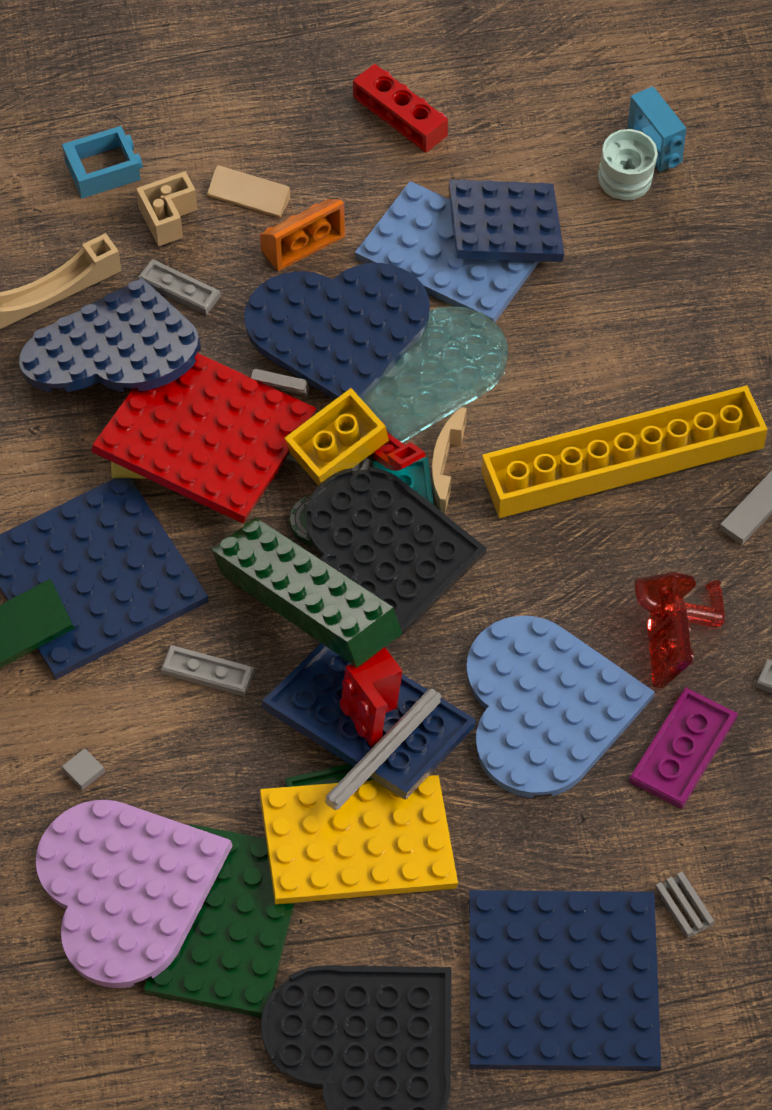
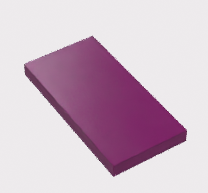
(683, 748)

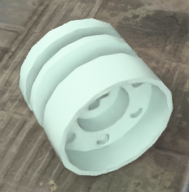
(627, 164)

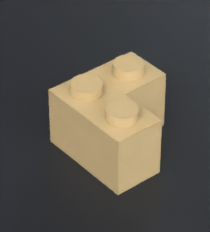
(163, 205)

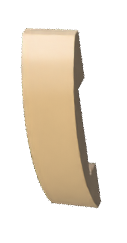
(450, 435)

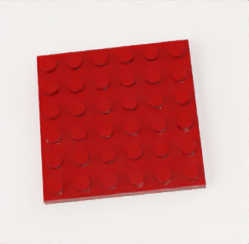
(206, 436)

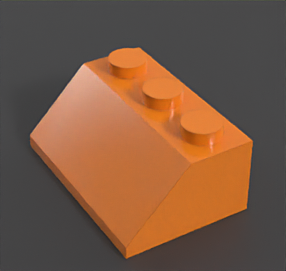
(304, 233)

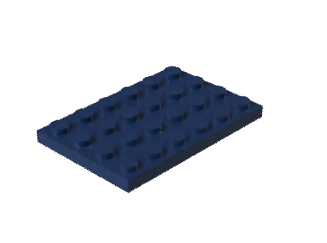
(311, 705)

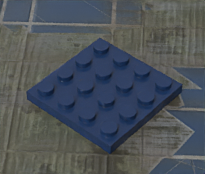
(505, 221)

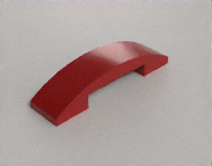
(396, 455)

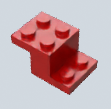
(371, 693)

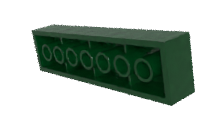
(307, 592)

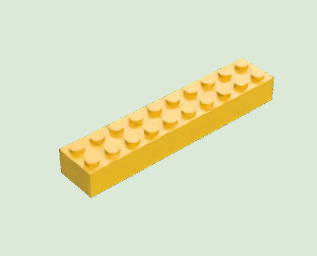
(623, 451)

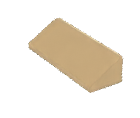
(249, 191)

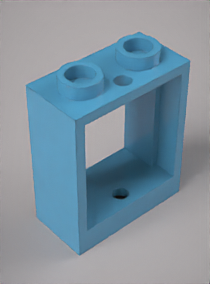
(656, 119)
(106, 178)

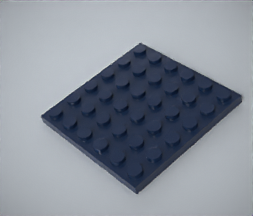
(109, 568)
(563, 981)

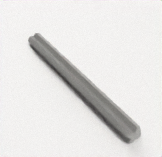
(383, 749)

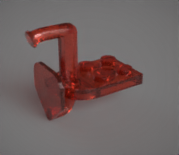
(669, 620)

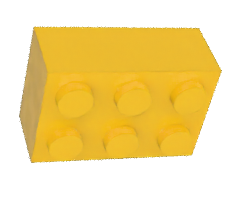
(337, 437)

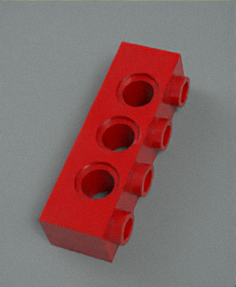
(400, 108)

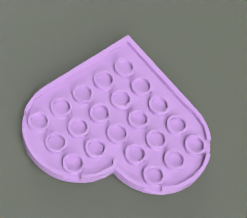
(126, 887)

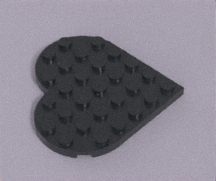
(389, 540)
(364, 1035)

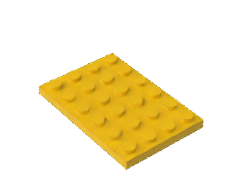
(362, 848)

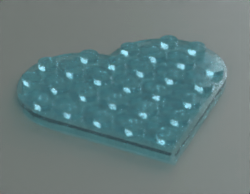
(444, 370)

